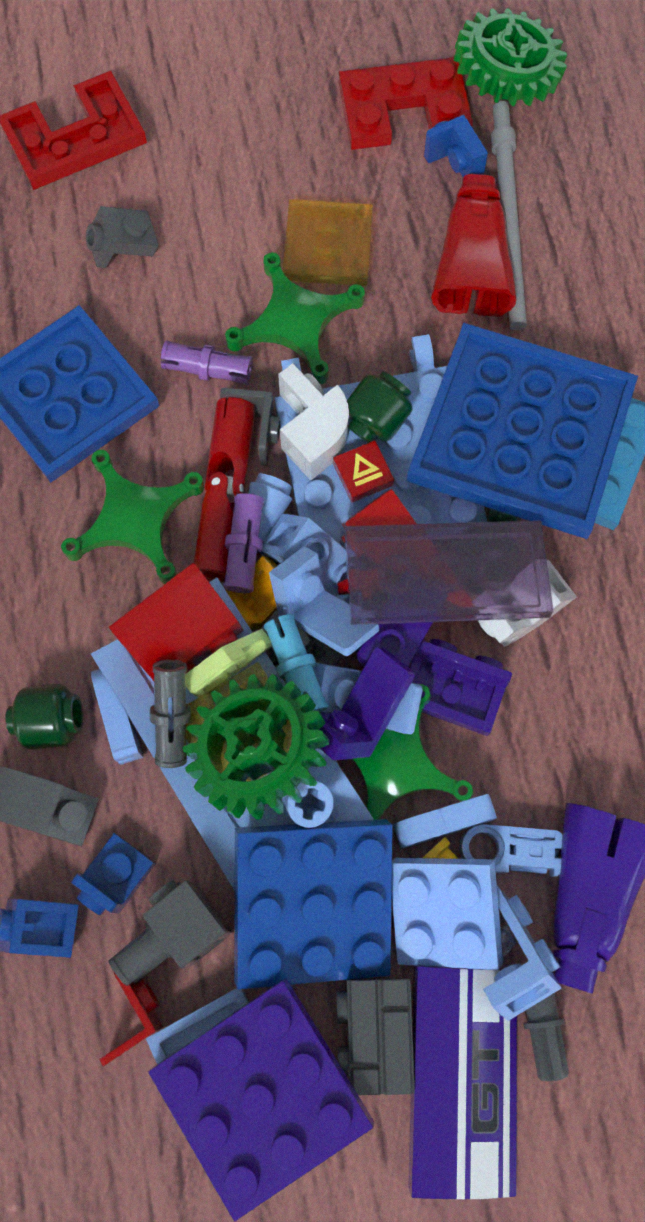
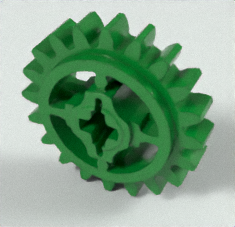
(510, 57)
(252, 718)

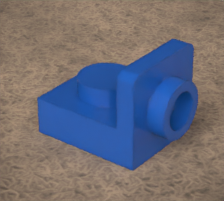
(459, 143)
(112, 876)
(38, 928)

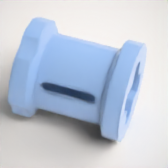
(310, 814)

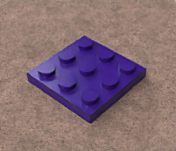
(261, 1099)

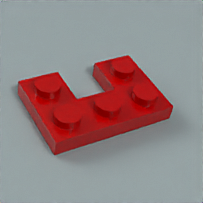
(374, 91)
(105, 133)

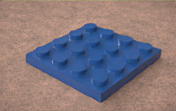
(523, 430)

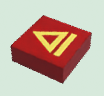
(363, 471)

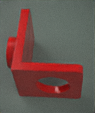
(144, 1003)

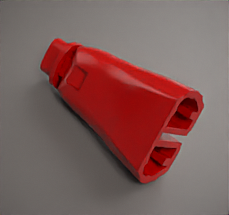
(475, 253)

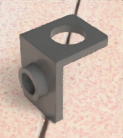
(265, 409)

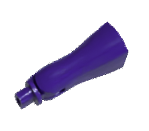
(595, 891)

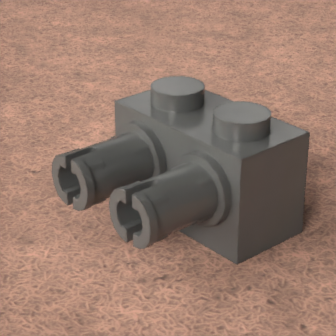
(177, 926)

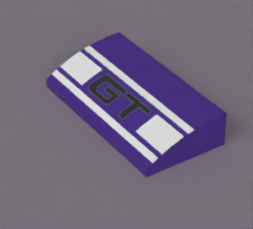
(463, 1088)

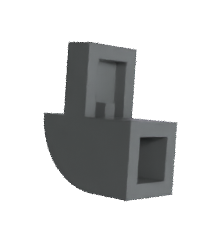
(45, 806)

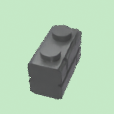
(377, 1035)

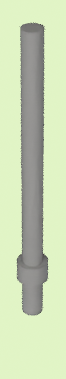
(503, 145)

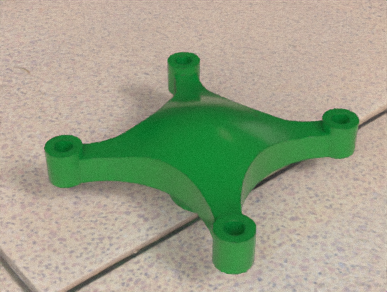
(295, 318)
(133, 516)
(403, 767)

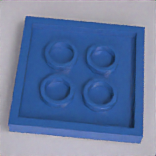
(69, 393)
(312, 903)

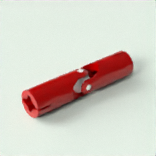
(228, 451)

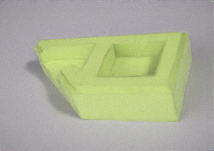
(226, 662)

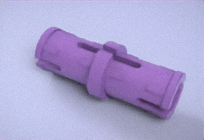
(206, 362)
(243, 543)

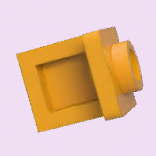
(260, 604)

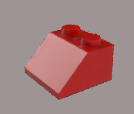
(178, 622)

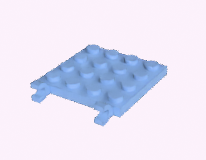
(325, 497)

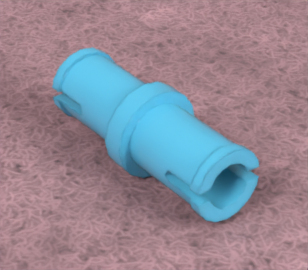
(293, 659)

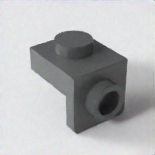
(120, 233)

